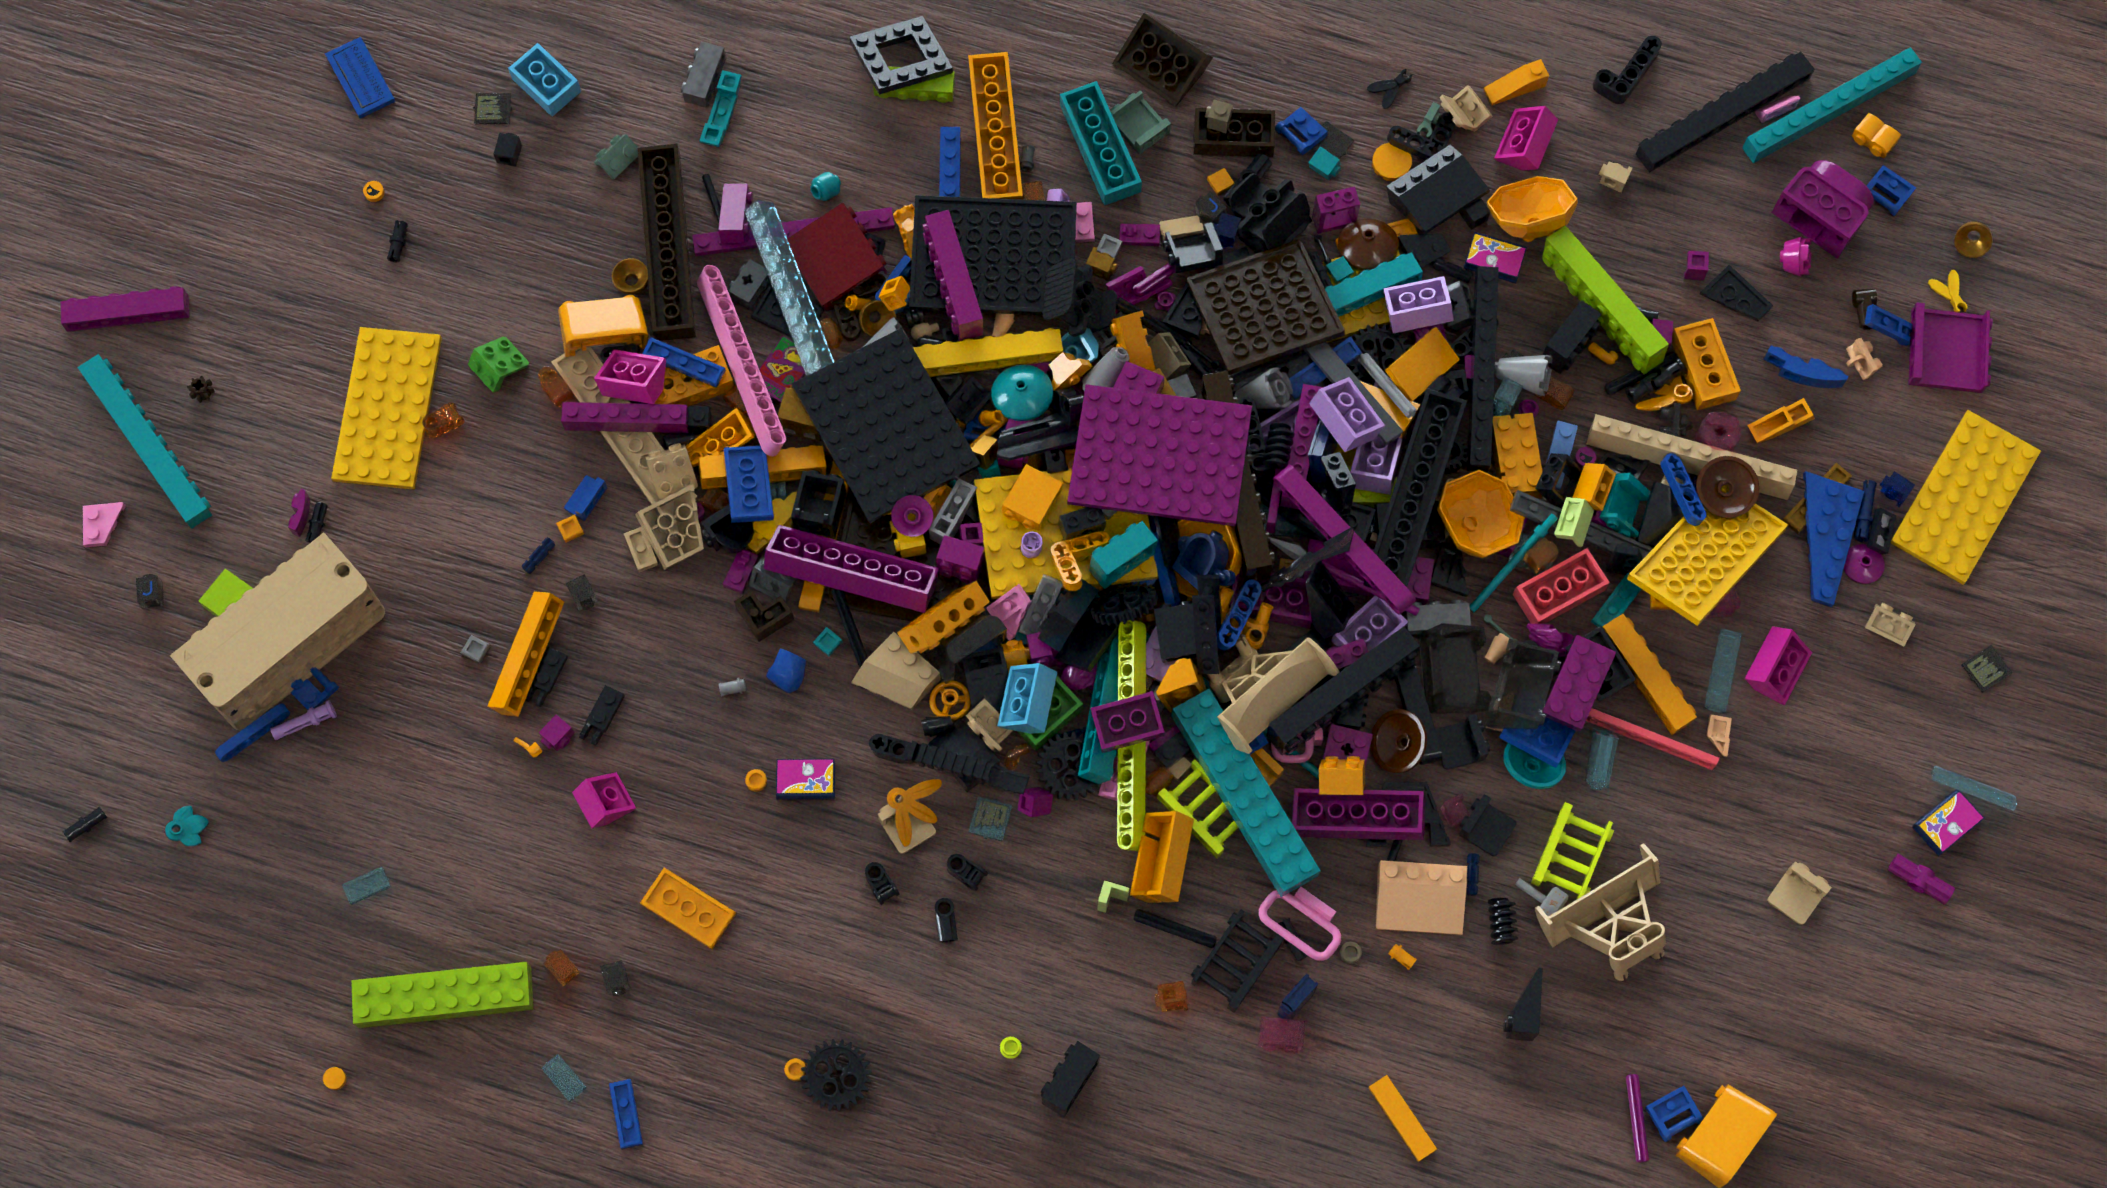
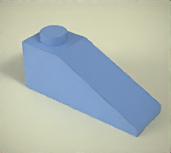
(1562, 443)

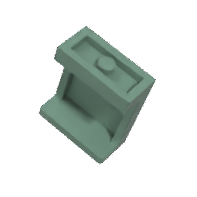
(1139, 122)

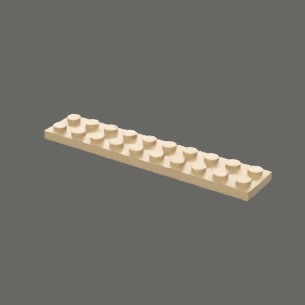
(629, 447)

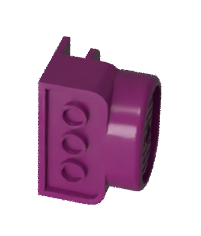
(1825, 205)

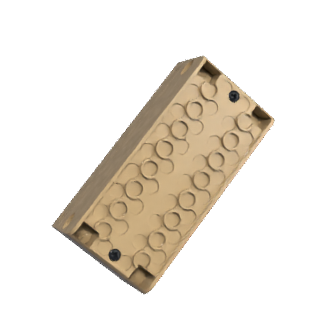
(280, 632)

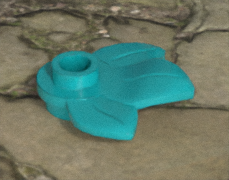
(189, 826)

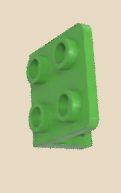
(496, 361)

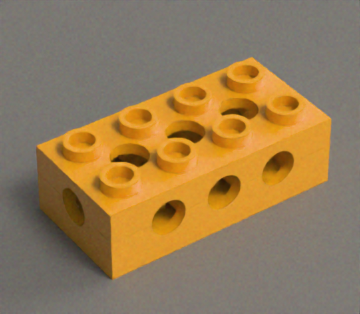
(1708, 352)
(694, 391)
(943, 618)

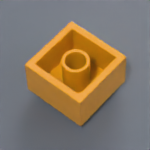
(1342, 776)

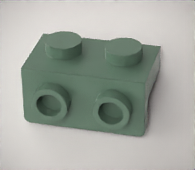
(617, 156)

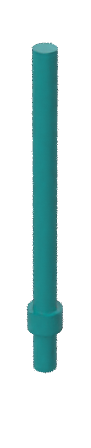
(1539, 532)

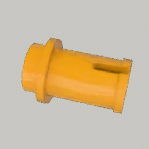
(854, 303)
(988, 418)
(1402, 956)

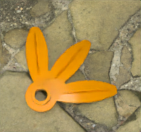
(1670, 394)
(908, 804)

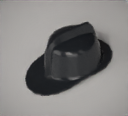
(734, 536)

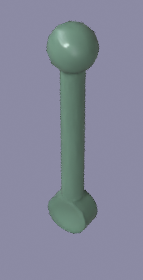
(1488, 620)

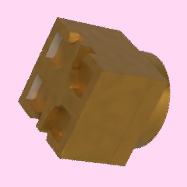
(795, 418)

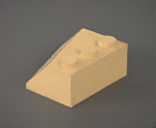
(673, 527)
(897, 673)

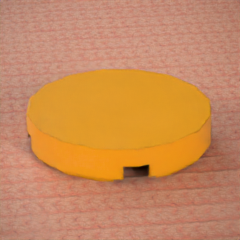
(1391, 162)

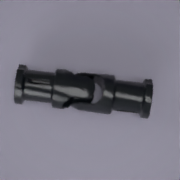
(1655, 381)

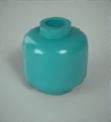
(825, 186)

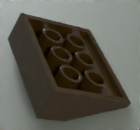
(1162, 59)

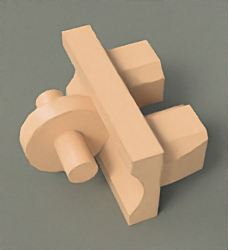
(1861, 358)

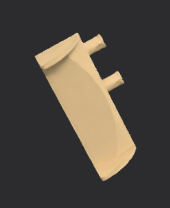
(1266, 686)
(1602, 903)

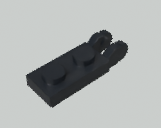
(547, 675)
(602, 713)

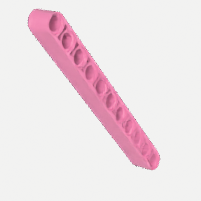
(741, 360)

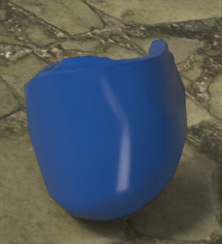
(787, 671)

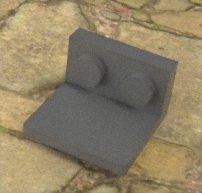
(771, 583)

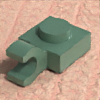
(1431, 118)

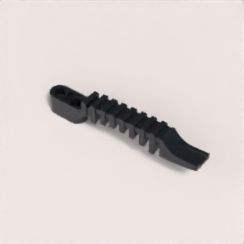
(952, 762)

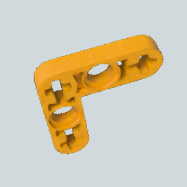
(1071, 553)

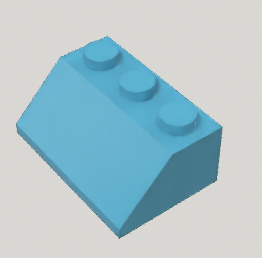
(1027, 698)

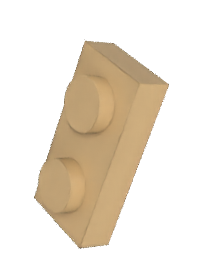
(640, 549)

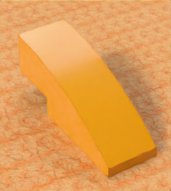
(1781, 421)

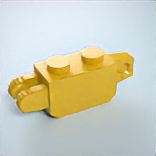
(765, 529)

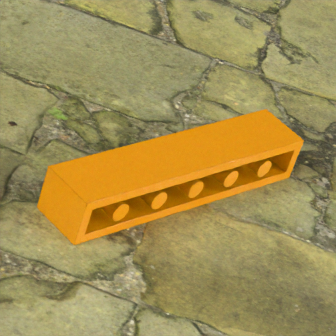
(783, 467)
(526, 654)
(1650, 677)

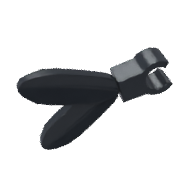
(1391, 88)

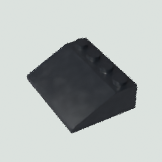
(1436, 189)

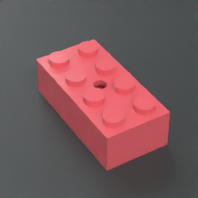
(1577, 578)

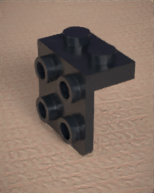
(1462, 743)
(1486, 826)

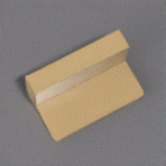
(1181, 227)

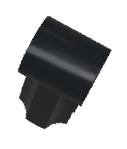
(946, 922)

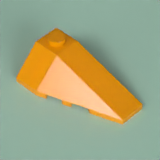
(730, 431)

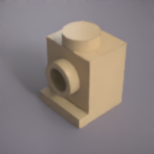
(1614, 176)

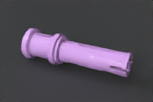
(313, 716)

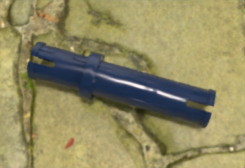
(1864, 518)

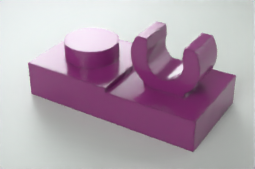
(1140, 234)
(740, 571)

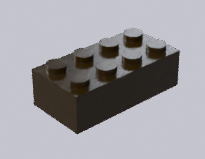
(1246, 134)

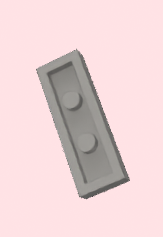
(1040, 604)

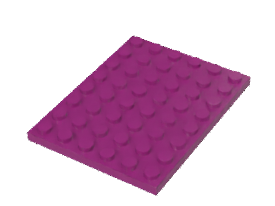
(1160, 455)

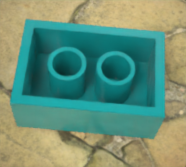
(1122, 554)

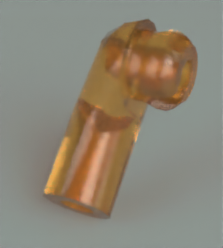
(1013, 755)

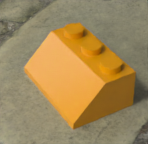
(1180, 684)

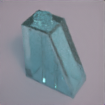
(1601, 758)

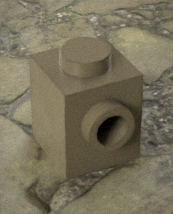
(1219, 116)

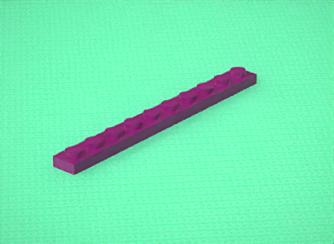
(710, 242)

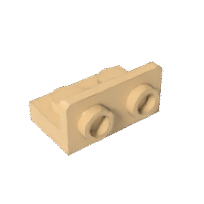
(1890, 624)

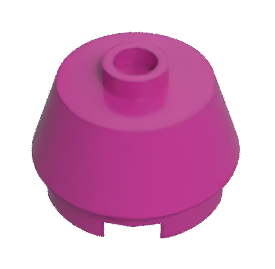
(1796, 256)

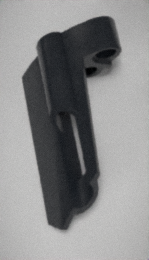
(1050, 431)

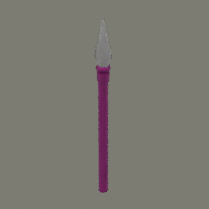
(1296, 551)

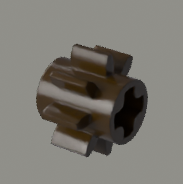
(200, 389)

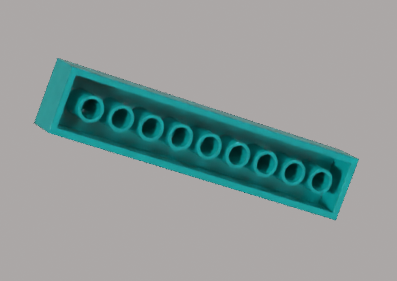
(1245, 795)

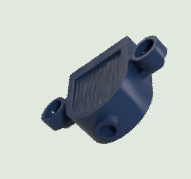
(1203, 556)

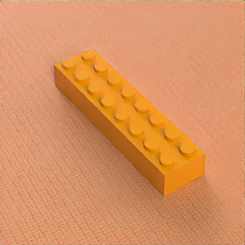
(995, 126)

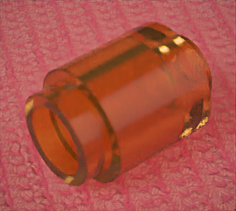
(831, 333)
(1157, 780)

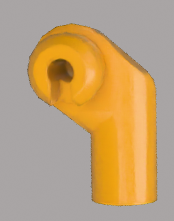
(1608, 358)

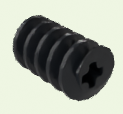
(1277, 446)
(1502, 921)

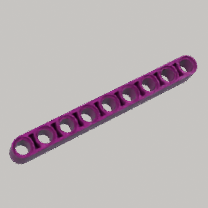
(1330, 525)

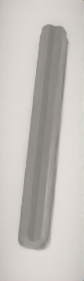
(1387, 385)

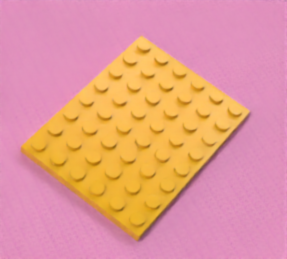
(1003, 538)

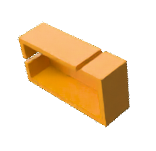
(1517, 452)
(1162, 862)

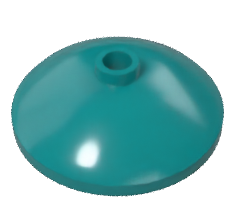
(1023, 402)
(1531, 770)

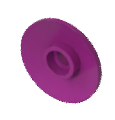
(912, 505)
(1861, 572)

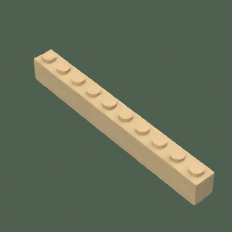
(1655, 445)

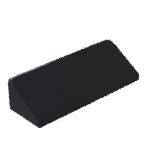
(1168, 538)

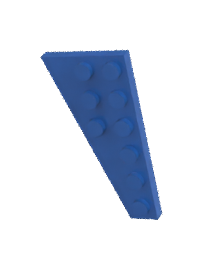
(1830, 527)

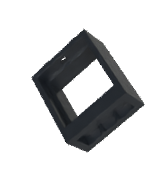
(1550, 477)

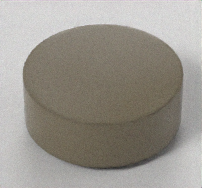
(1350, 953)

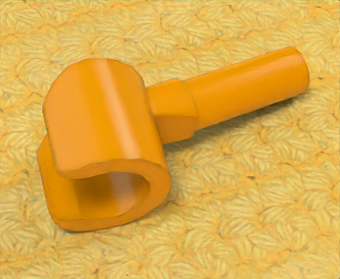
(534, 750)

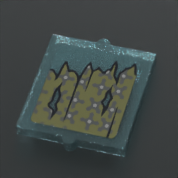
(990, 819)

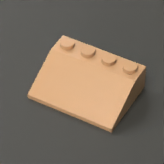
(1421, 897)

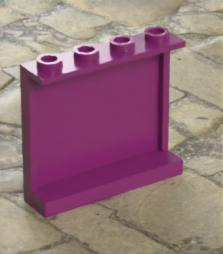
(1949, 349)

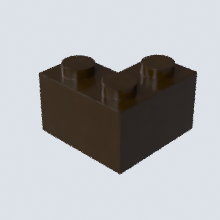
(763, 619)

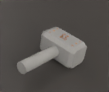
(1551, 903)

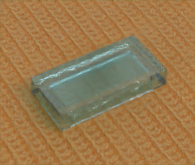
(366, 885)
(563, 1077)

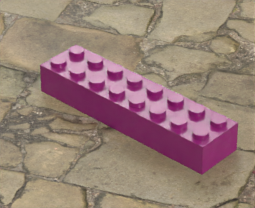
(851, 568)

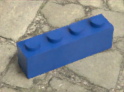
(950, 161)

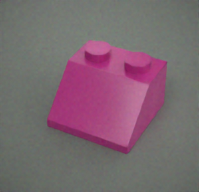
(603, 799)

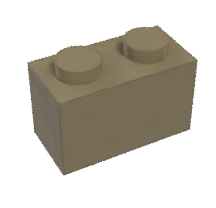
(1168, 355)

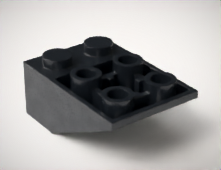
(986, 676)

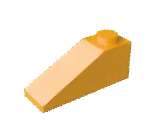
(1518, 82)

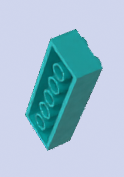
(1100, 143)

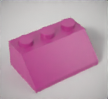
(1526, 138)
(632, 376)
(1778, 664)

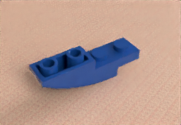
(1813, 374)

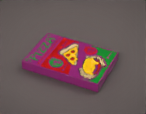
(781, 368)

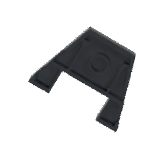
(1436, 827)

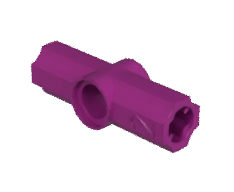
(1921, 879)

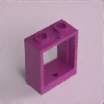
(1344, 209)

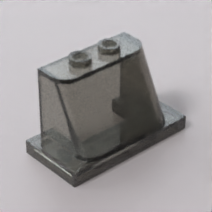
(964, 642)

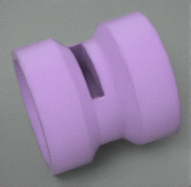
(1032, 540)

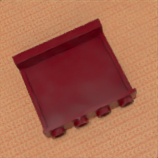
(835, 255)

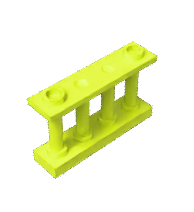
(1199, 829)
(1551, 855)

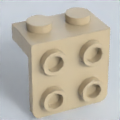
(1466, 109)
(671, 470)
(984, 720)
(920, 830)
(1798, 893)

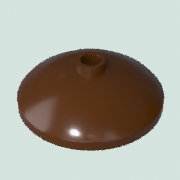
(1364, 251)
(1739, 480)
(1389, 741)

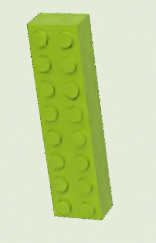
(1595, 287)
(442, 995)

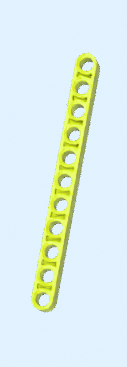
(1131, 683)

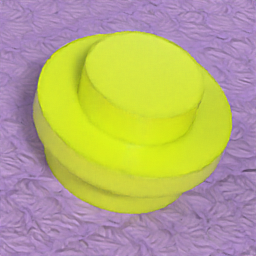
(1010, 1047)

